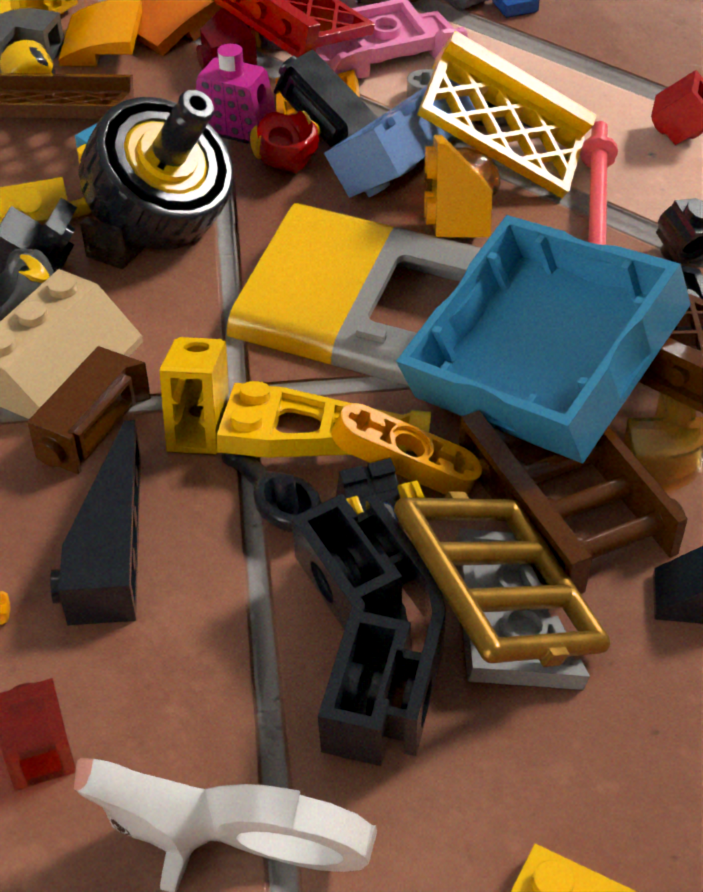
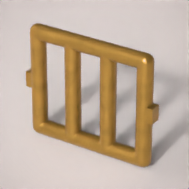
(471, 603)

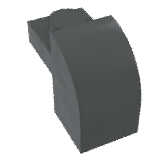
(32, 25)

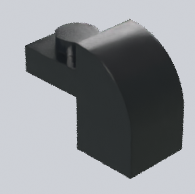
(51, 239)

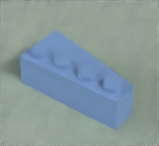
(388, 146)

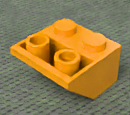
(459, 195)

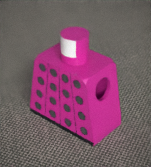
(237, 91)

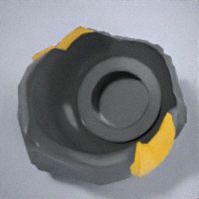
(22, 275)

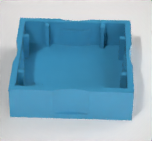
(546, 335)

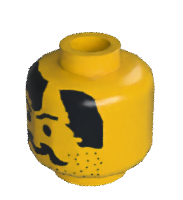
(26, 57)

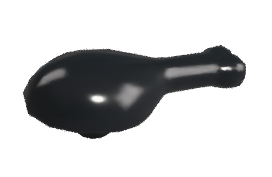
(275, 494)

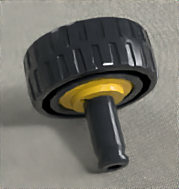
(157, 170)

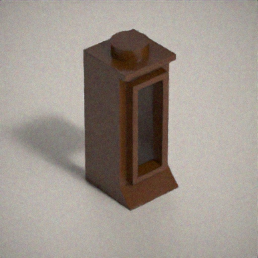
(87, 408)

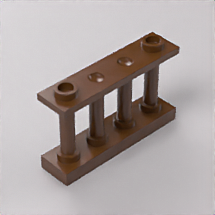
(625, 479)

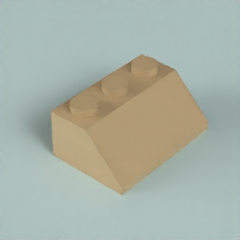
(53, 335)

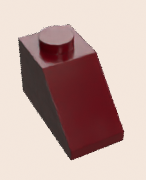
(225, 29)

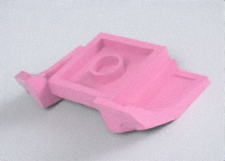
(396, 34)

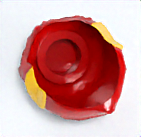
(285, 140)

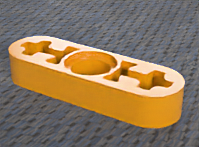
(362, 427)

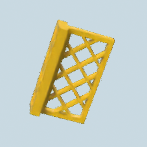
(517, 98)

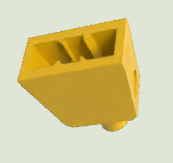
(189, 376)

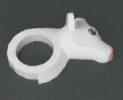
(247, 816)

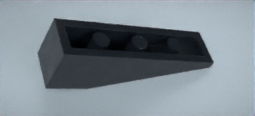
(102, 545)

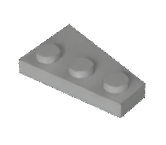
(568, 675)

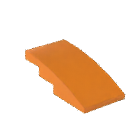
(170, 20)

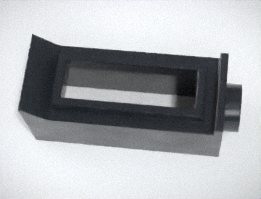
(324, 96)

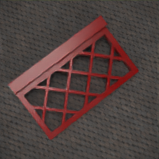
(297, 23)

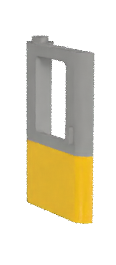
(324, 281)

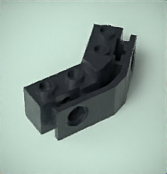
(360, 573)

